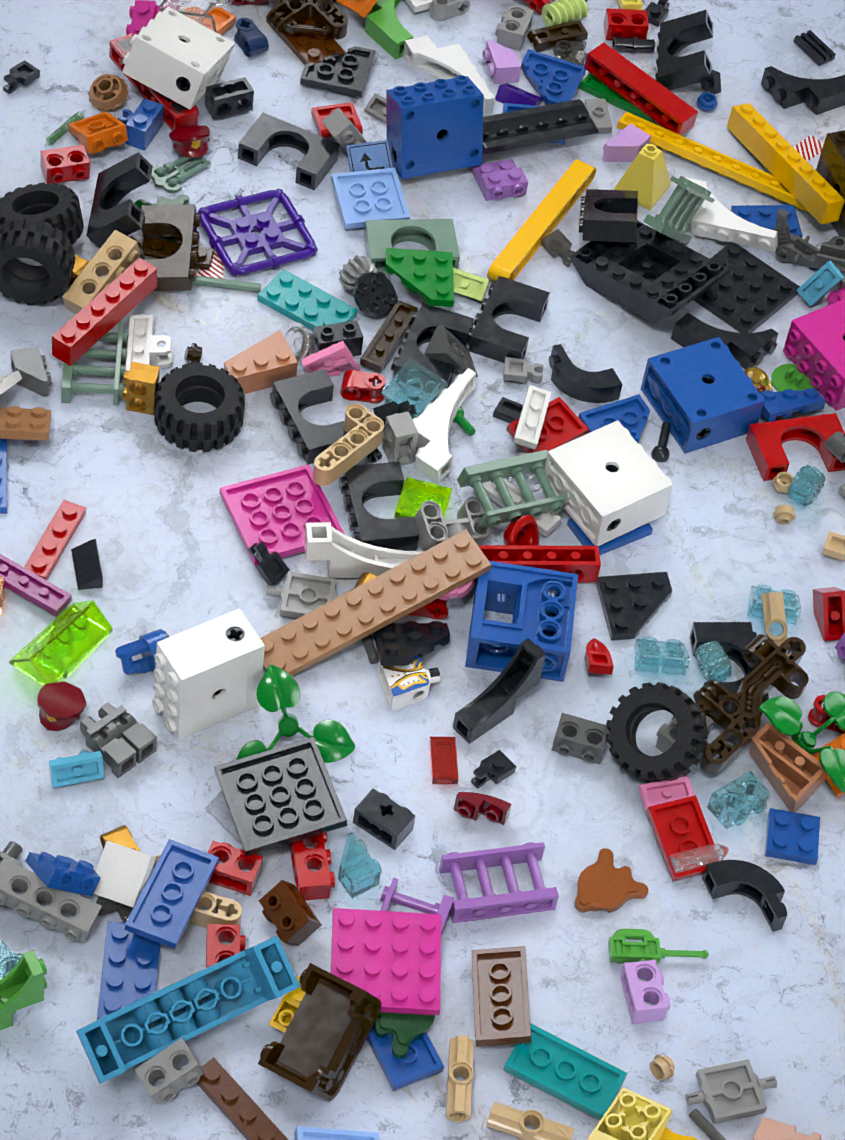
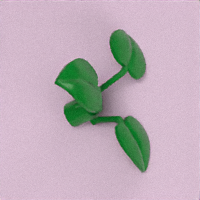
(280, 691)
(785, 717)

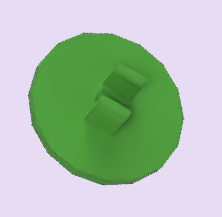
(789, 377)

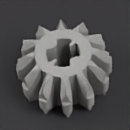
(354, 270)

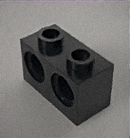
(229, 98)

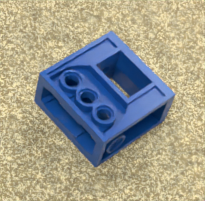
(527, 597)

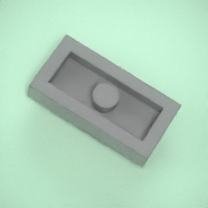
(600, 115)

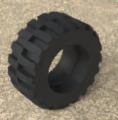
(47, 204)
(43, 245)
(196, 429)
(630, 714)

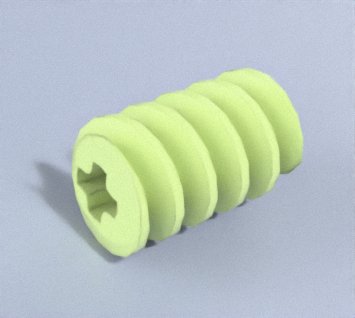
(564, 12)

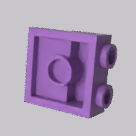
(500, 179)

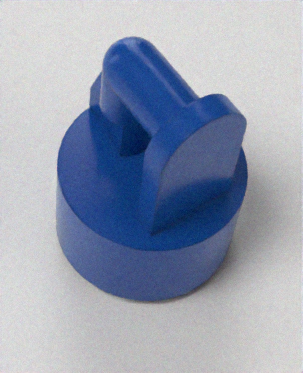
(146, 646)

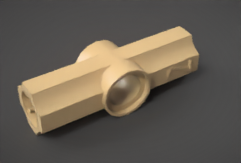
(774, 612)
(459, 1092)
(513, 1122)

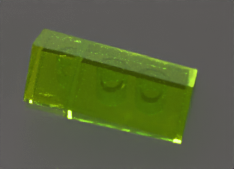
(63, 643)

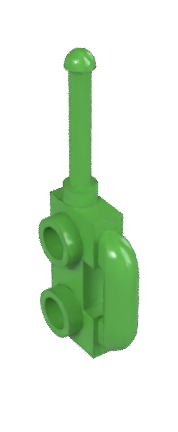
(648, 949)

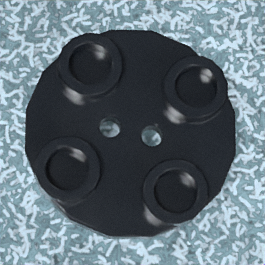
(375, 294)

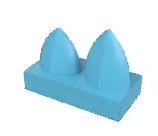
(820, 283)
(76, 769)

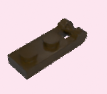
(549, 36)

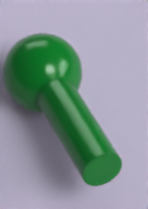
(463, 423)

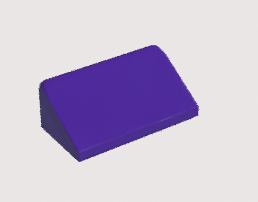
(511, 94)

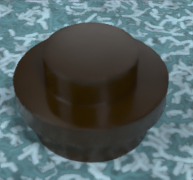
(193, 354)

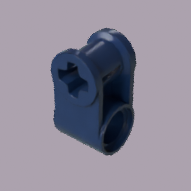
(250, 38)

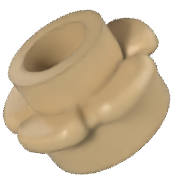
(782, 482)
(784, 514)
(662, 1067)

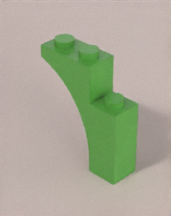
(386, 29)
(22, 987)

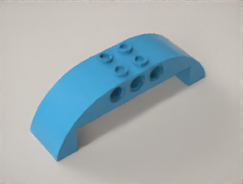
(187, 1008)

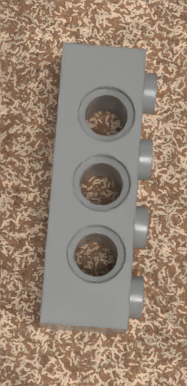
(82, 909)

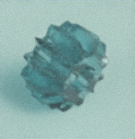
(806, 485)
(713, 661)

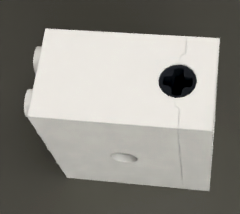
(177, 57)
(608, 483)
(208, 674)

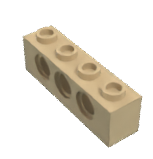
(101, 264)

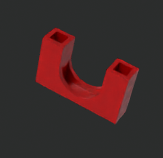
(767, 438)

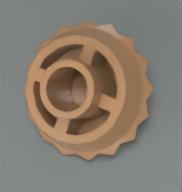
(108, 92)

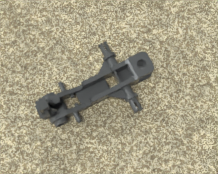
(795, 249)

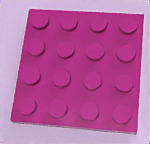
(277, 509)
(390, 957)

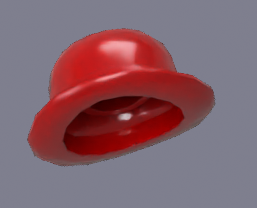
(522, 532)

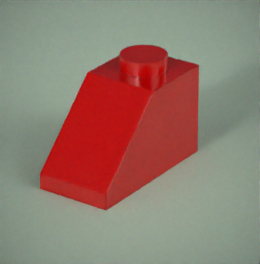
(829, 612)

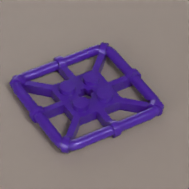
(262, 222)

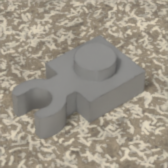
(519, 370)

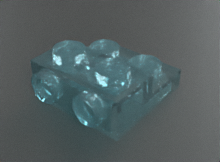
(415, 385)

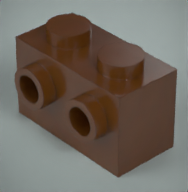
(289, 913)

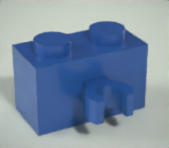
(143, 123)

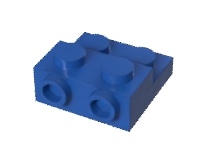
(64, 873)

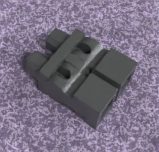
(118, 738)

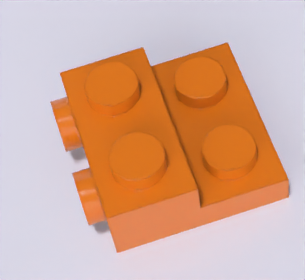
(99, 132)

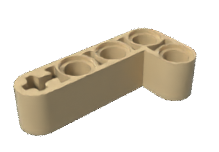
(362, 437)
(228, 910)

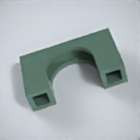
(432, 233)

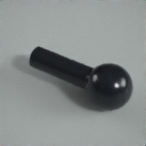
(660, 452)

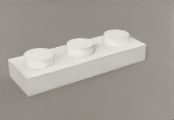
(532, 417)

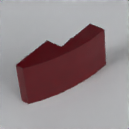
(474, 804)

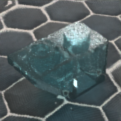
(357, 868)

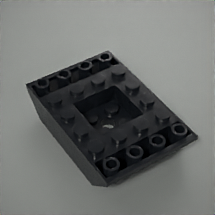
(647, 276)

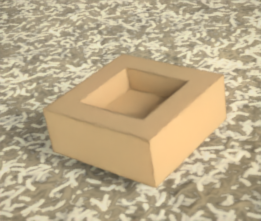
(835, 546)

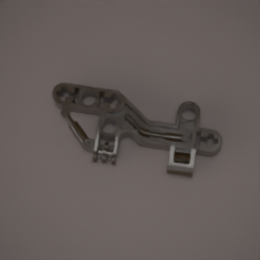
(325, 13)
(771, 670)

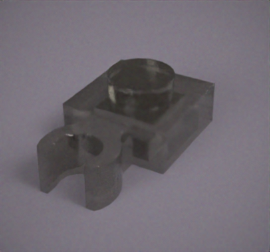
(557, 246)

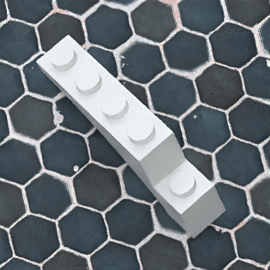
(445, 64)
(721, 224)
(435, 425)
(348, 556)

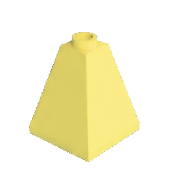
(647, 176)

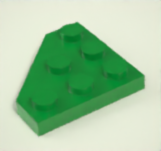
(424, 272)

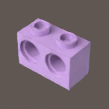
(639, 991)

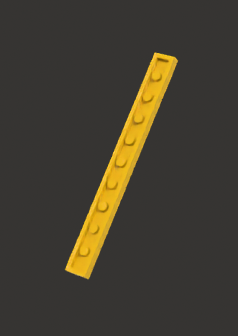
(711, 159)

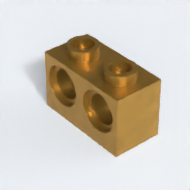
(141, 387)

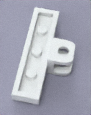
(144, 345)

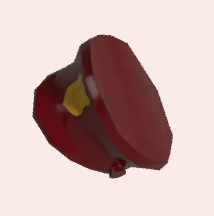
(191, 140)
(60, 705)

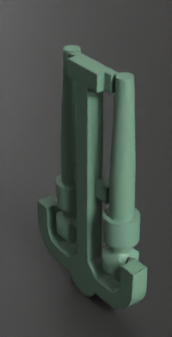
(180, 175)

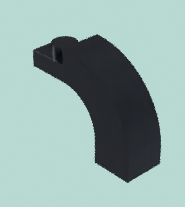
(581, 384)
(751, 881)

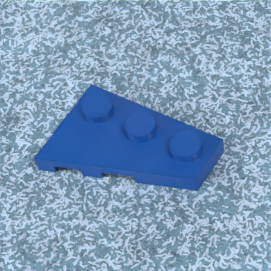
(790, 401)

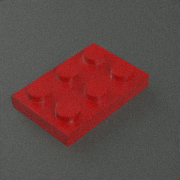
(558, 428)
(679, 828)

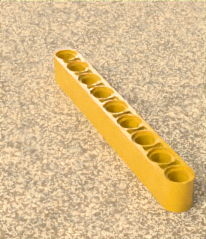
(542, 221)

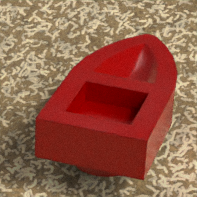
(598, 658)

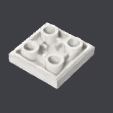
(123, 873)

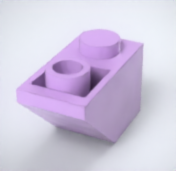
(501, 63)
(625, 145)

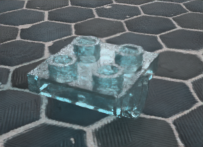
(791, 603)
(653, 653)

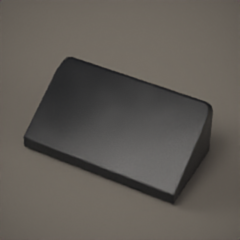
(87, 565)

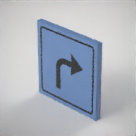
(369, 156)

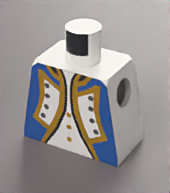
(407, 683)

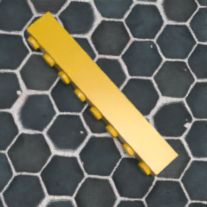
(785, 163)

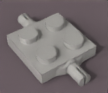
(303, 593)
(731, 1091)

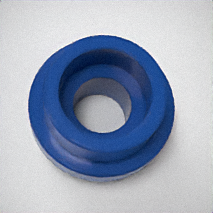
(707, 101)

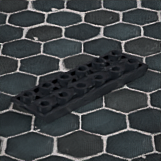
(536, 126)

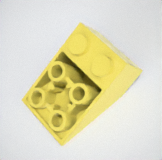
(632, 1119)

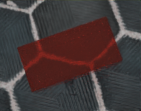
(443, 760)

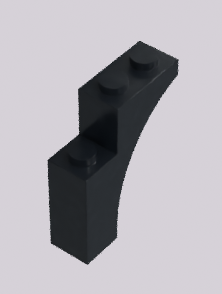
(817, 94)
(745, 347)
(500, 697)

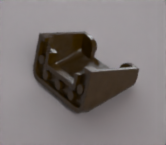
(323, 1034)

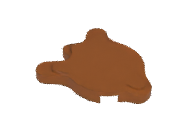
(605, 886)

